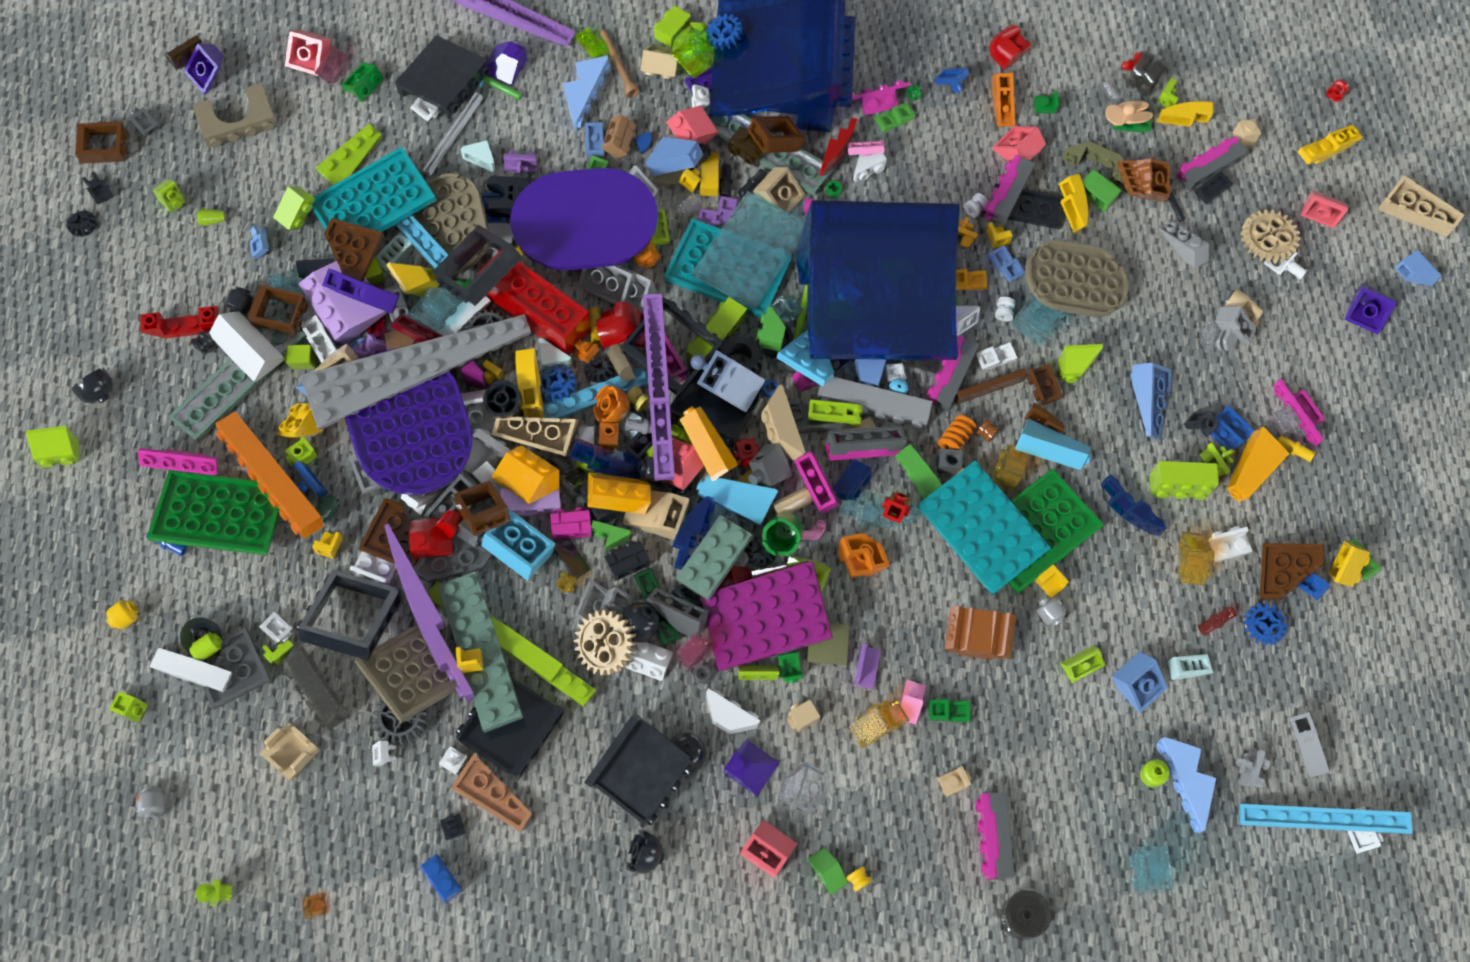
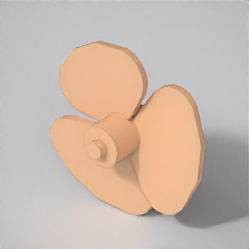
(1127, 113)

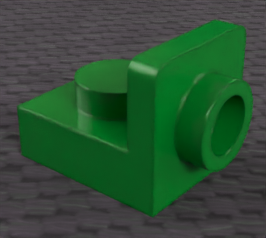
(1047, 104)

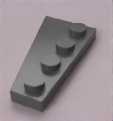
(800, 415)

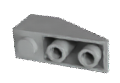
(1188, 245)
(1309, 744)

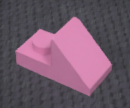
(912, 700)

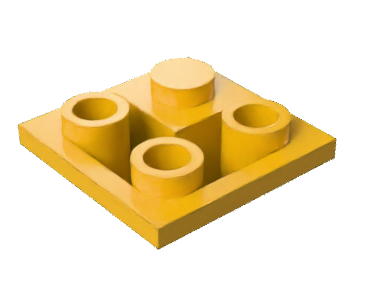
(412, 278)
(299, 422)

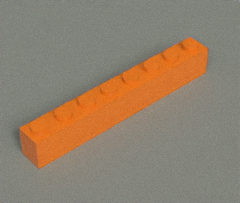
(269, 475)

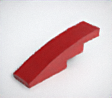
(837, 147)

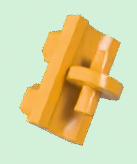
(968, 236)

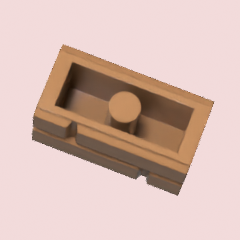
(619, 136)

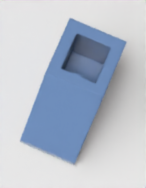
(1418, 270)

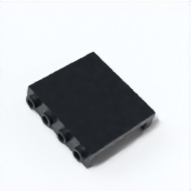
(443, 75)
(725, 417)
(518, 742)
(641, 770)

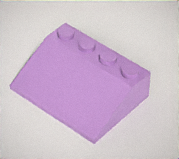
(340, 314)

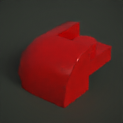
(1008, 46)
(617, 323)

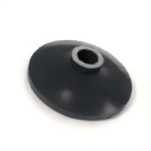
(191, 629)

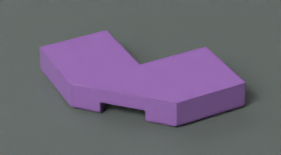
(717, 218)

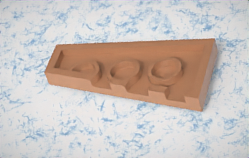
(489, 793)

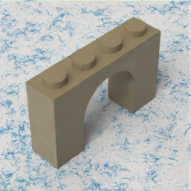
(219, 132)

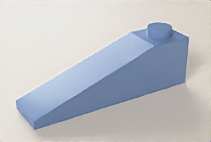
(1150, 385)

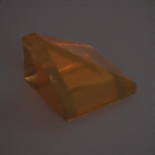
(314, 906)

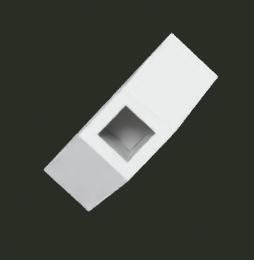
(729, 715)

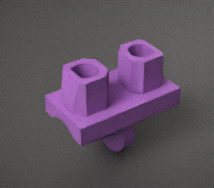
(520, 163)
(370, 347)

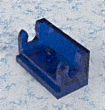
(853, 480)

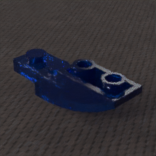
(605, 461)
(1137, 514)
(695, 522)

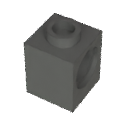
(944, 466)

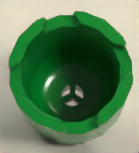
(778, 539)

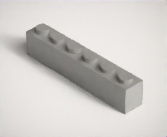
(878, 402)

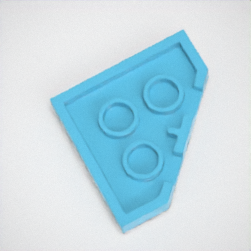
(797, 356)

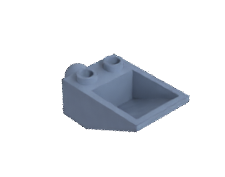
(731, 381)

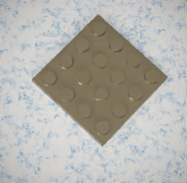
(406, 674)

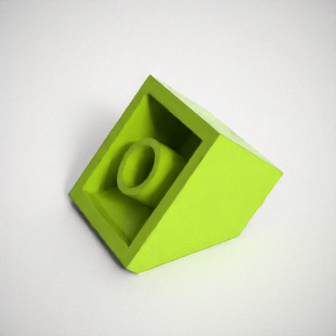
(53, 446)

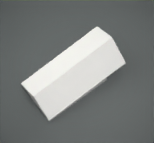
(245, 345)

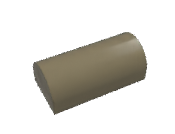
(621, 363)

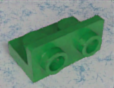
(363, 81)

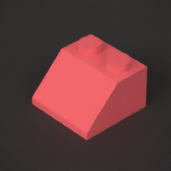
(306, 50)
(693, 125)
(1020, 141)
(1324, 209)
(686, 464)

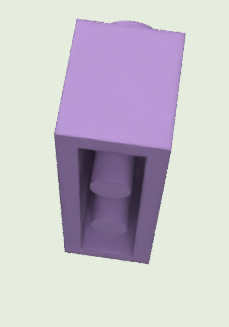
(542, 506)

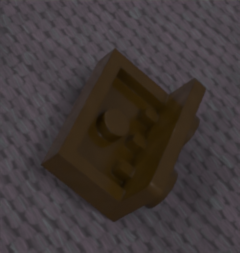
(181, 55)
(744, 146)

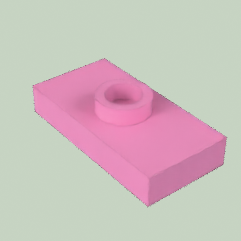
(866, 148)

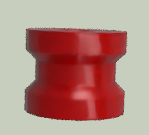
(1337, 90)

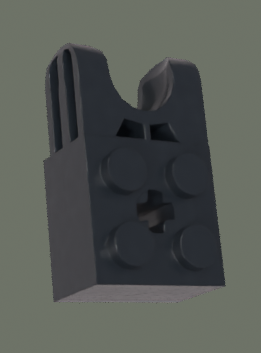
(510, 189)

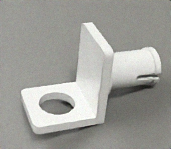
(1288, 265)

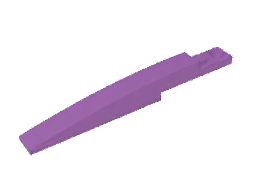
(522, 18)
(658, 387)
(427, 617)

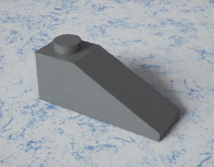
(446, 500)
(679, 613)

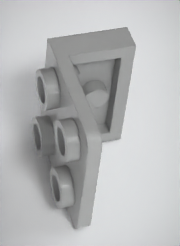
(484, 449)

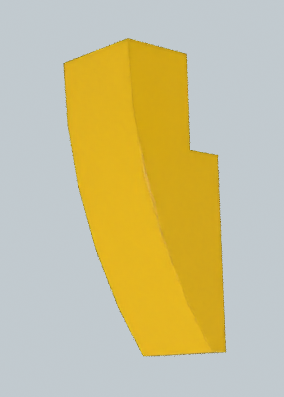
(1186, 113)
(710, 175)
(1074, 202)

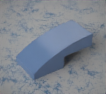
(1009, 267)

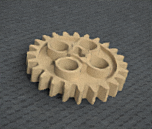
(1271, 230)
(604, 642)

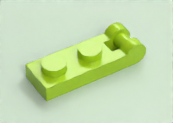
(835, 412)

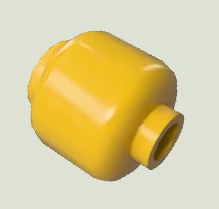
(122, 614)

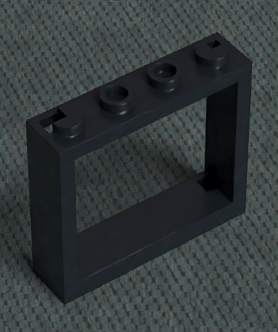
(488, 277)
(686, 319)
(340, 643)

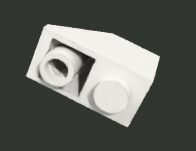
(869, 165)

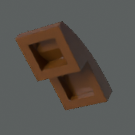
(1044, 418)

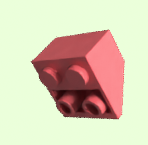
(768, 849)

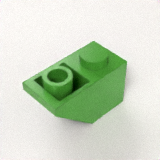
(772, 332)

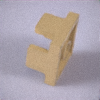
(288, 750)

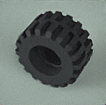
(744, 346)

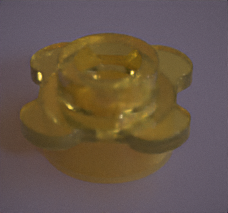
(563, 585)

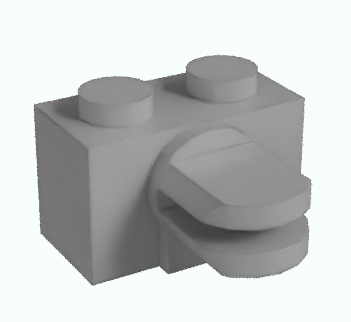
(1234, 328)

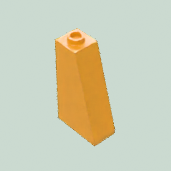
(707, 443)
(1256, 464)

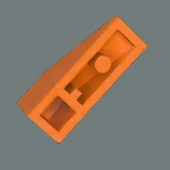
(1003, 99)

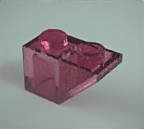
(692, 652)

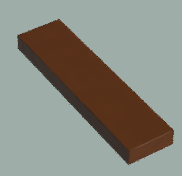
(990, 386)

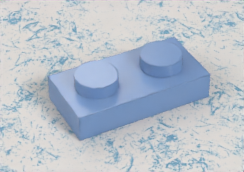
(594, 139)

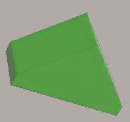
(828, 870)

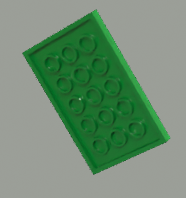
(214, 514)
(1058, 518)

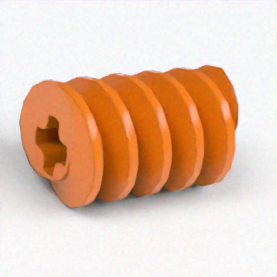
(957, 433)

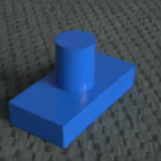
(953, 77)
(309, 480)
(1314, 586)

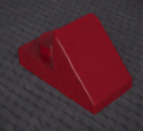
(736, 575)

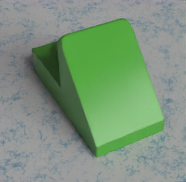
(615, 535)

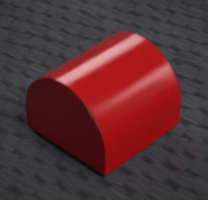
(449, 523)

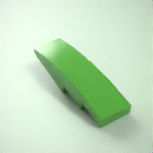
(918, 471)

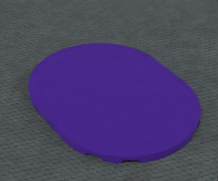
(584, 219)
(414, 438)

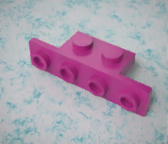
(881, 99)
(1304, 409)
(178, 461)

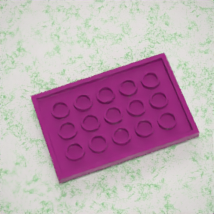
(767, 616)

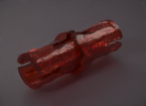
(1217, 620)

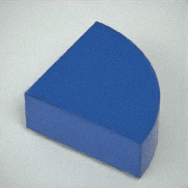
(643, 142)

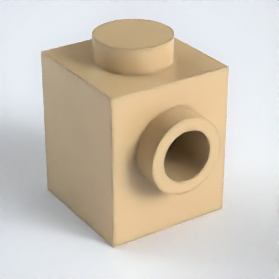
(1247, 131)
(802, 716)

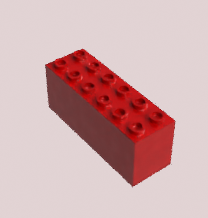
(546, 308)

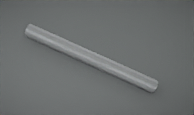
(452, 134)

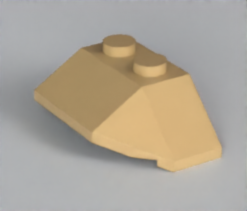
(781, 425)

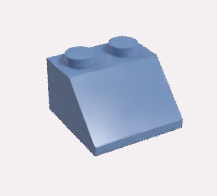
(1140, 681)

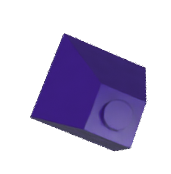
(507, 61)
(204, 66)
(1369, 308)
(750, 767)

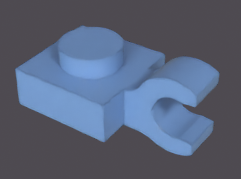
(259, 243)

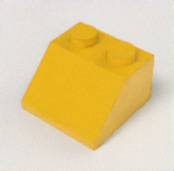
(1349, 564)

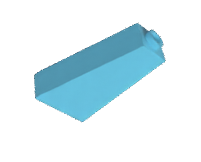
(1052, 445)
(739, 498)

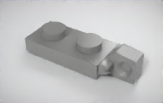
(365, 482)

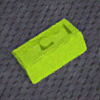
(1083, 663)
(758, 672)

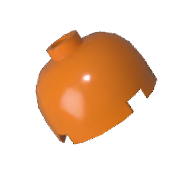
(611, 405)

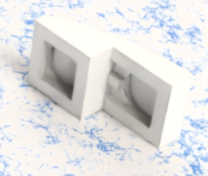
(996, 356)

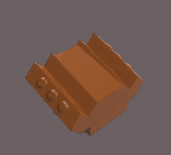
(1146, 179)
(980, 633)

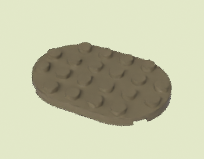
(453, 214)
(1076, 278)

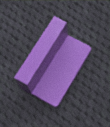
(867, 666)

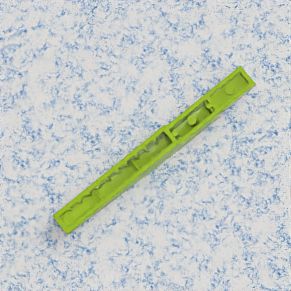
(533, 658)

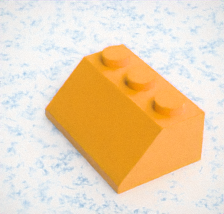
(526, 475)
(618, 493)

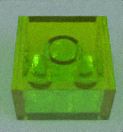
(692, 51)

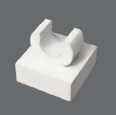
(380, 753)
(453, 760)

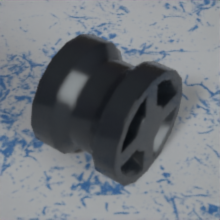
(202, 342)

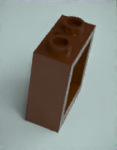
(761, 129)
(83, 134)
(261, 302)
(478, 522)

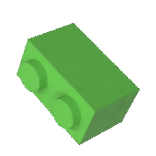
(1100, 190)

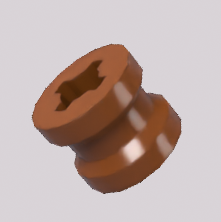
(988, 430)

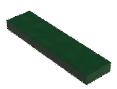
(647, 583)

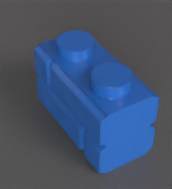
(441, 878)

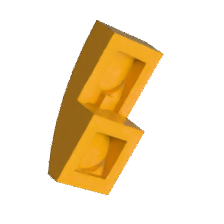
(971, 280)

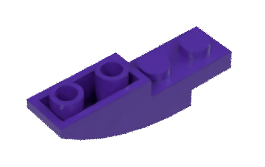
(360, 291)

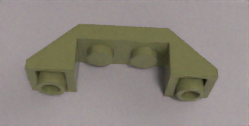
(1095, 153)

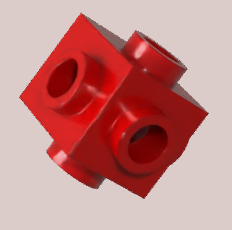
(744, 451)
(896, 507)

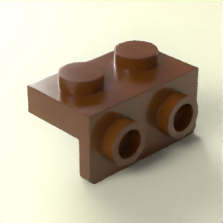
(1045, 385)

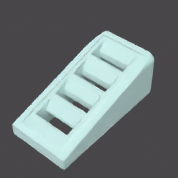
(395, 243)
(1178, 670)

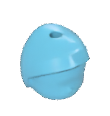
(903, 386)

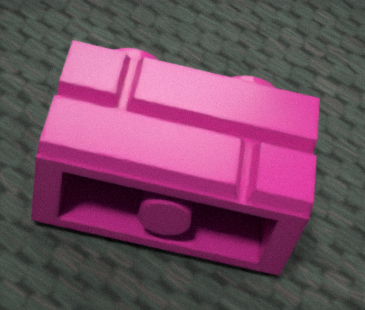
(570, 524)

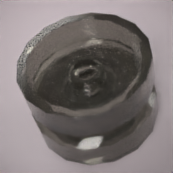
(1146, 74)
(1023, 903)

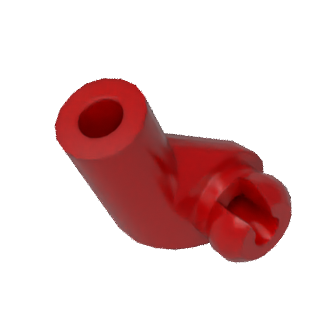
(1130, 64)

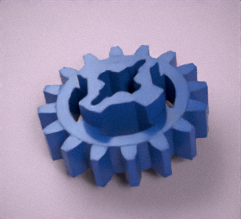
(725, 30)
(556, 385)
(1259, 629)

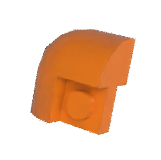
(862, 555)

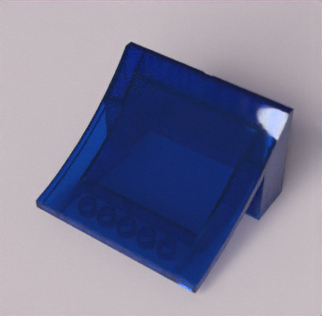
(788, 61)
(880, 279)

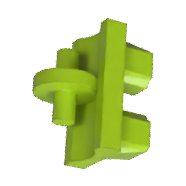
(1212, 453)
(214, 892)

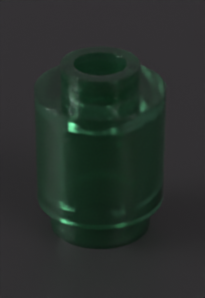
(327, 507)

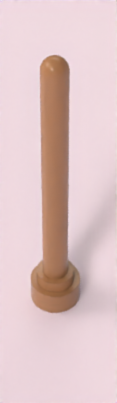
(630, 88)

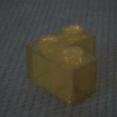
(1010, 467)
(1195, 558)
(878, 722)

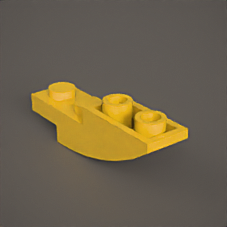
(1331, 145)
(529, 383)

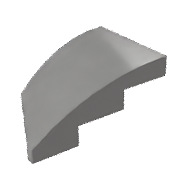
(599, 598)

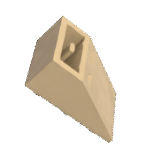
(663, 515)

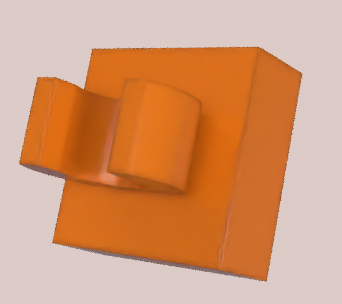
(585, 350)

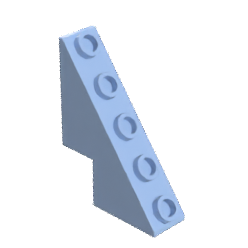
(584, 90)
(1193, 786)

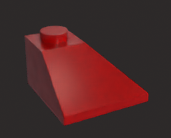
(428, 539)

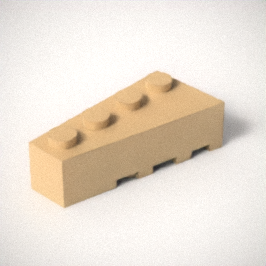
(1420, 207)
(542, 433)

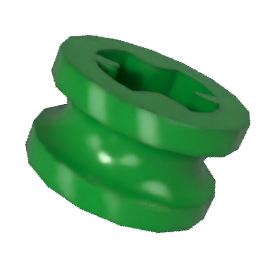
(913, 92)
(838, 187)

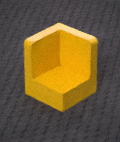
(998, 236)
(328, 544)
(1052, 581)
(469, 660)

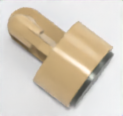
(1239, 298)

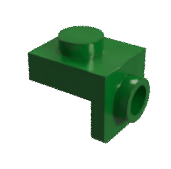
(790, 667)

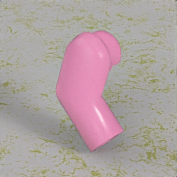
(816, 532)

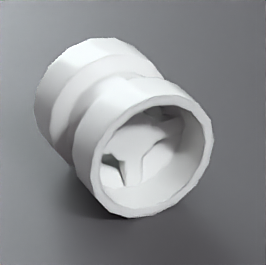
(975, 205)
(1005, 309)

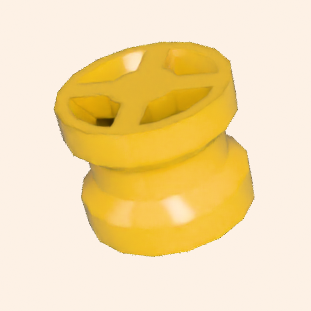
(859, 879)

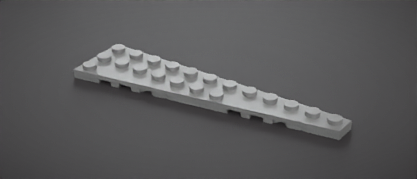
(365, 381)

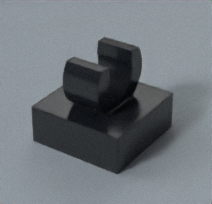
(452, 827)

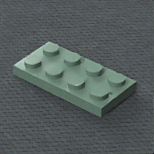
(714, 557)

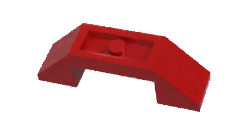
(156, 325)

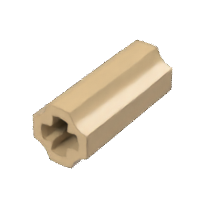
(792, 502)

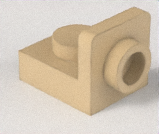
(955, 781)

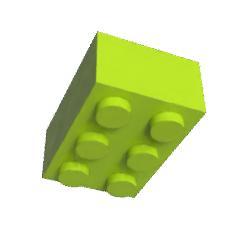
(1183, 479)

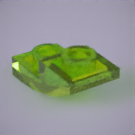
(588, 41)

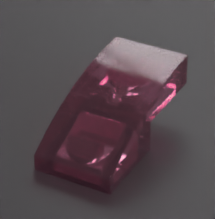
(330, 64)

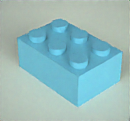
(519, 546)

